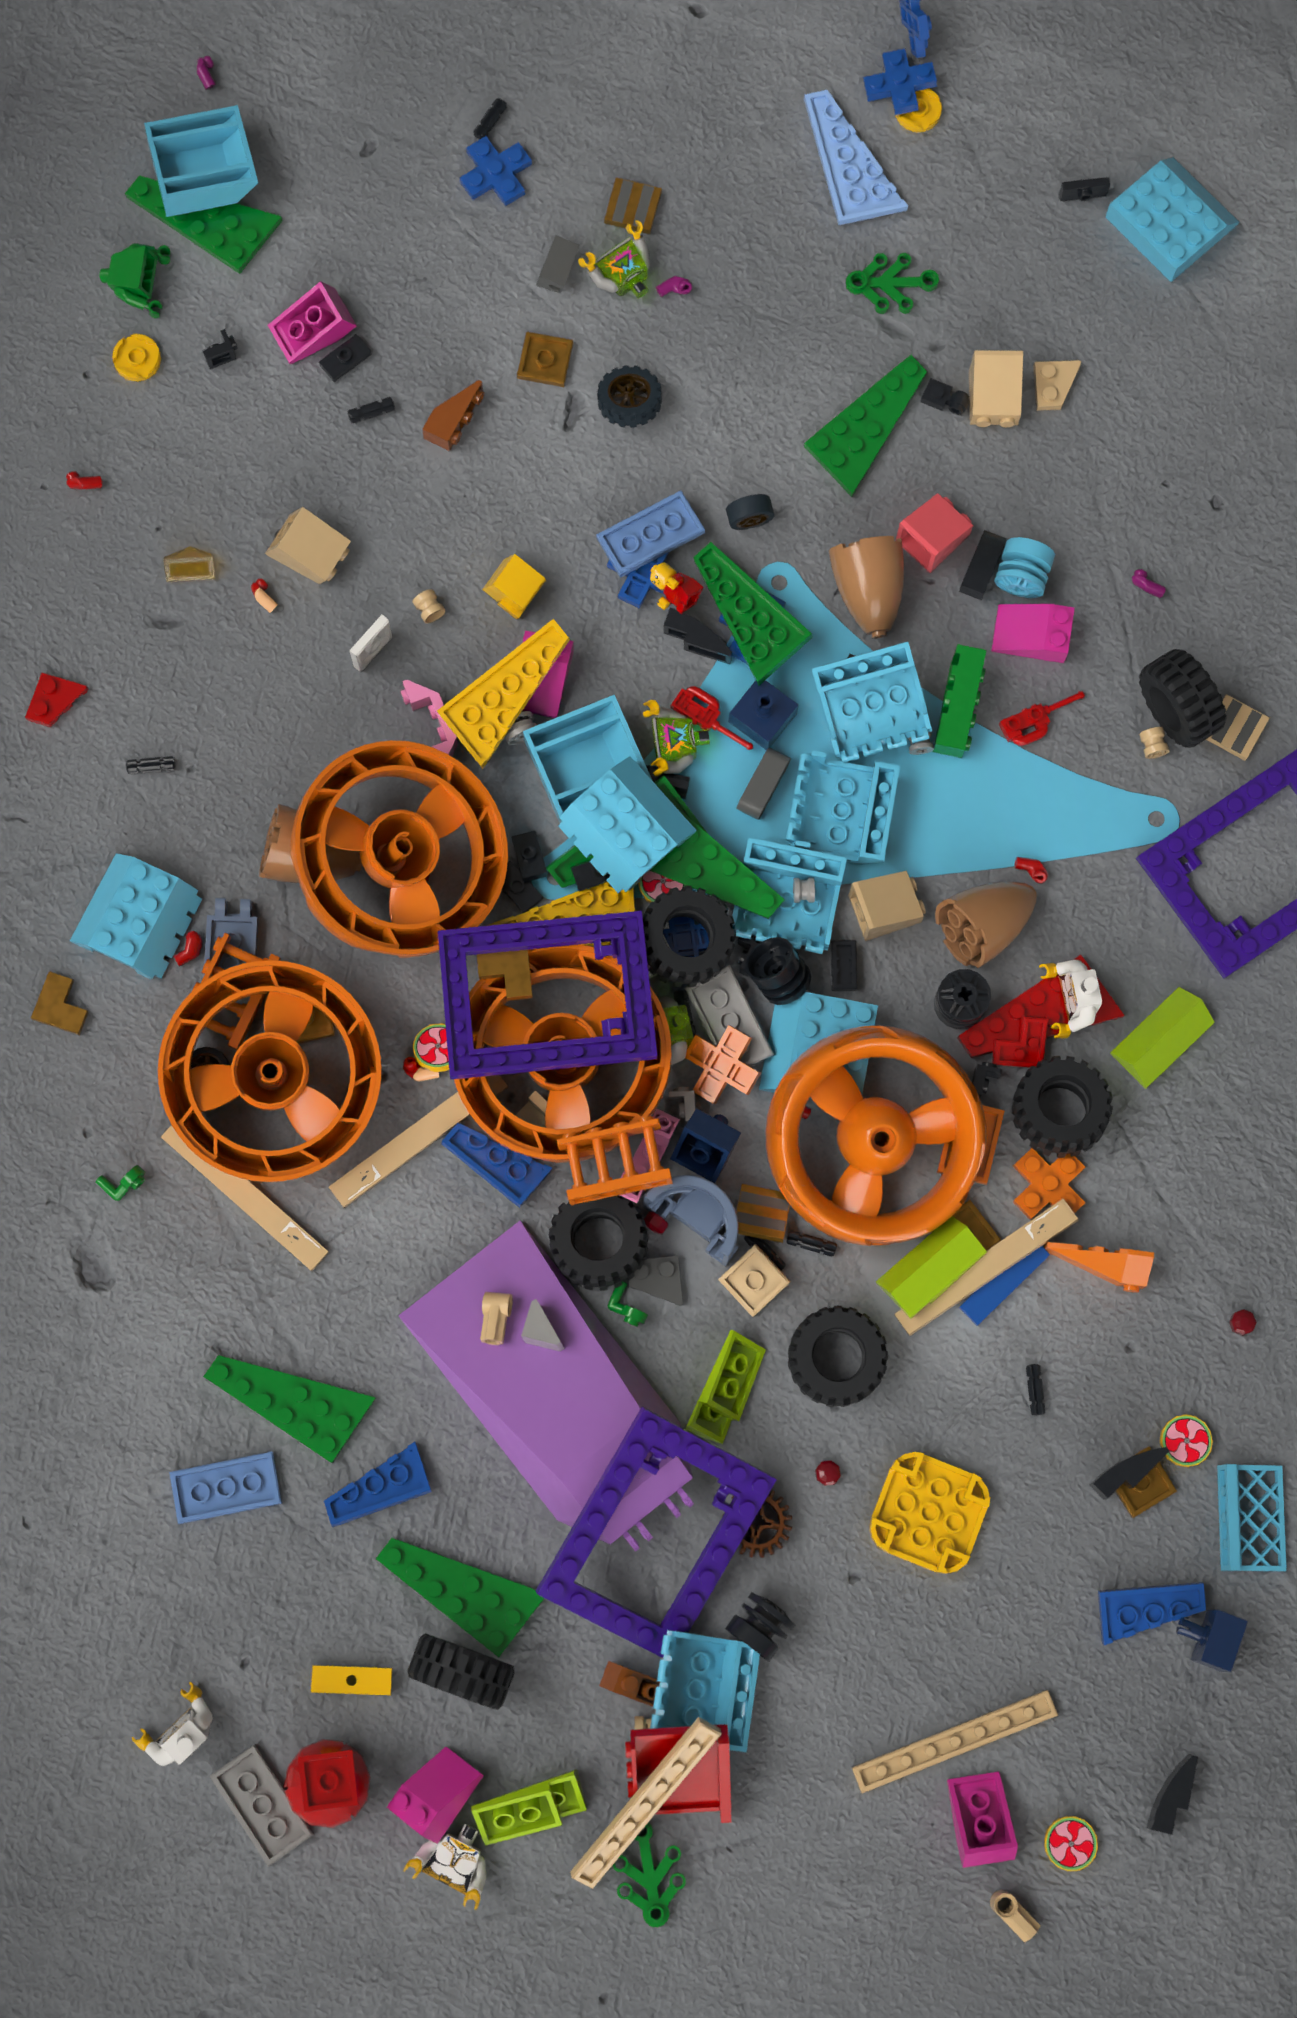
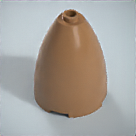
(870, 581)
(277, 860)
(985, 919)

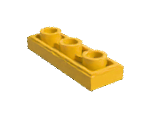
(335, 1680)

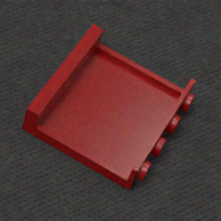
(702, 1789)

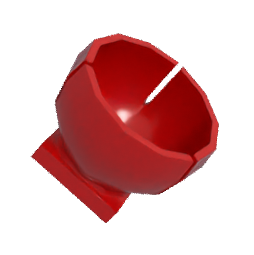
(327, 1783)

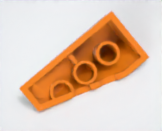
(1122, 1268)

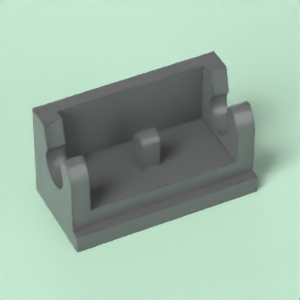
(557, 264)

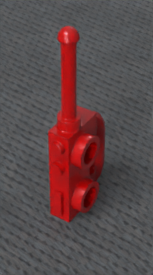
(701, 716)
(1034, 716)

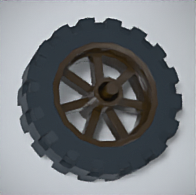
(625, 381)

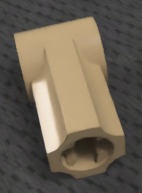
(496, 1309)
(1015, 1916)

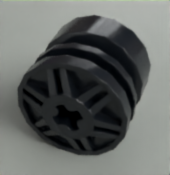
(778, 971)
(954, 1010)
(760, 1626)

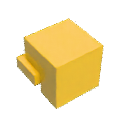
(514, 585)

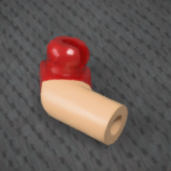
(261, 597)
(416, 1071)

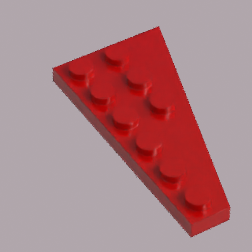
(1041, 1000)

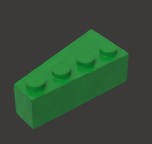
(959, 701)

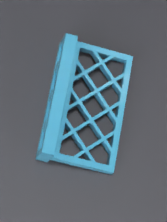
(1230, 1517)

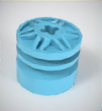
(1024, 567)

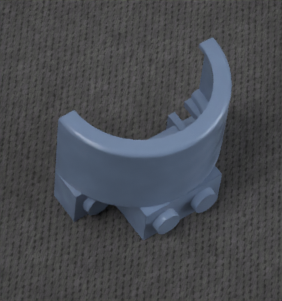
(702, 1209)

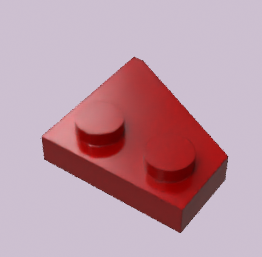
(52, 698)

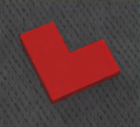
(1026, 1050)

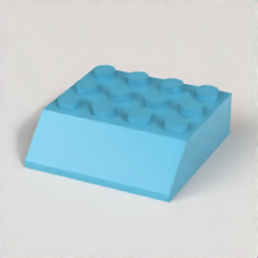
(201, 160)
(1170, 217)
(580, 749)
(806, 1022)

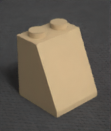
(995, 388)
(309, 546)
(886, 904)

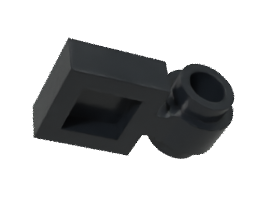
(939, 394)

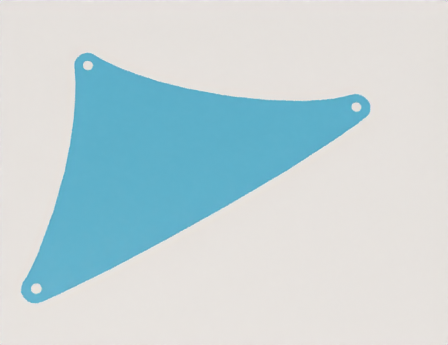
(945, 809)

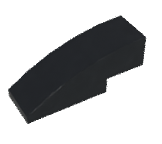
(982, 565)
(696, 636)
(1128, 1471)
(1173, 1795)

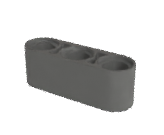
(763, 783)

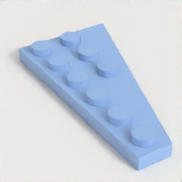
(851, 171)

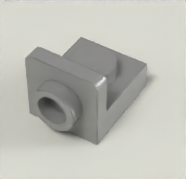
(686, 1108)

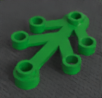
(888, 282)
(650, 1880)

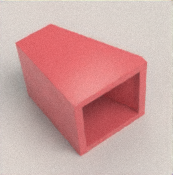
(933, 531)

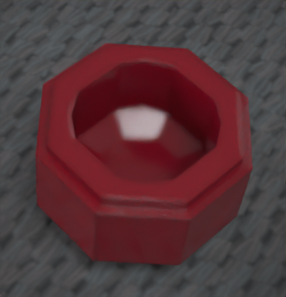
(656, 1223)
(1242, 1322)
(827, 1473)

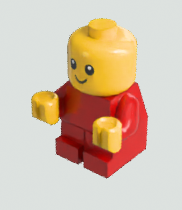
(677, 587)

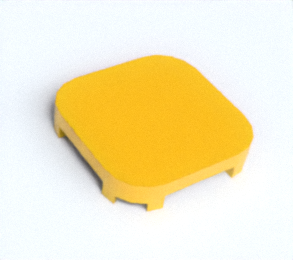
(929, 1513)

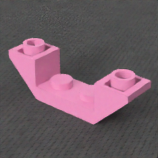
(420, 697)
(662, 1137)

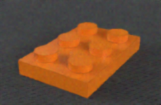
(993, 1124)

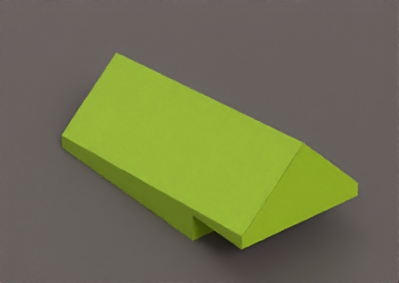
(1163, 1036)
(931, 1267)
(726, 1388)
(529, 1808)

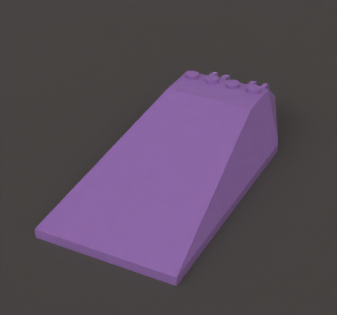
(546, 1407)

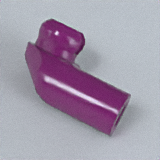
(203, 65)
(674, 284)
(1141, 581)

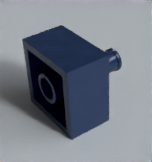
(763, 713)
(705, 1145)
(1216, 1639)

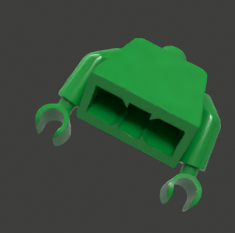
(133, 275)

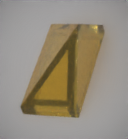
(189, 565)

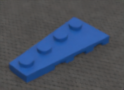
(504, 1169)
(389, 1484)
(1144, 1608)

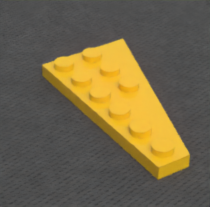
(494, 701)
(588, 902)

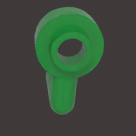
(132, 1179)
(632, 1315)

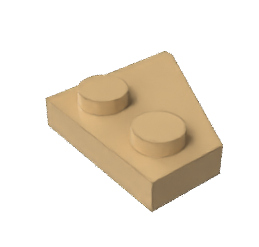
(1053, 382)

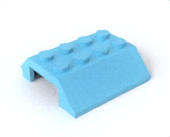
(873, 701)
(843, 808)
(625, 824)
(137, 915)
(797, 922)
(707, 1681)

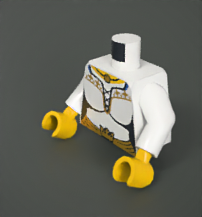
(1079, 993)
(183, 1736)
(453, 1863)

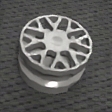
(522, 723)

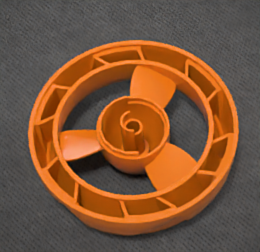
(399, 848)
(287, 1011)
(567, 1104)
(859, 1191)

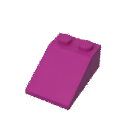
(312, 323)
(1033, 631)
(549, 694)
(435, 1794)
(981, 1820)

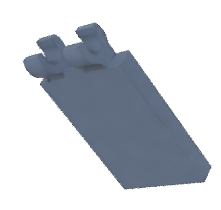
(240, 926)

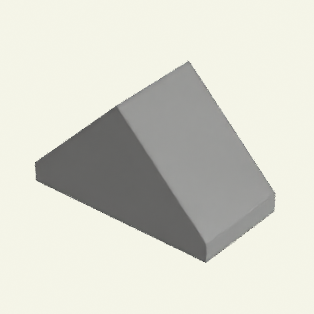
(539, 1330)

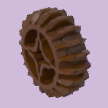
(779, 1526)

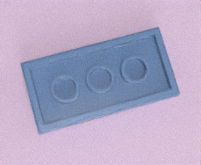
(650, 533)
(225, 1487)

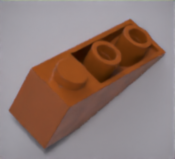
(448, 419)
(629, 1683)

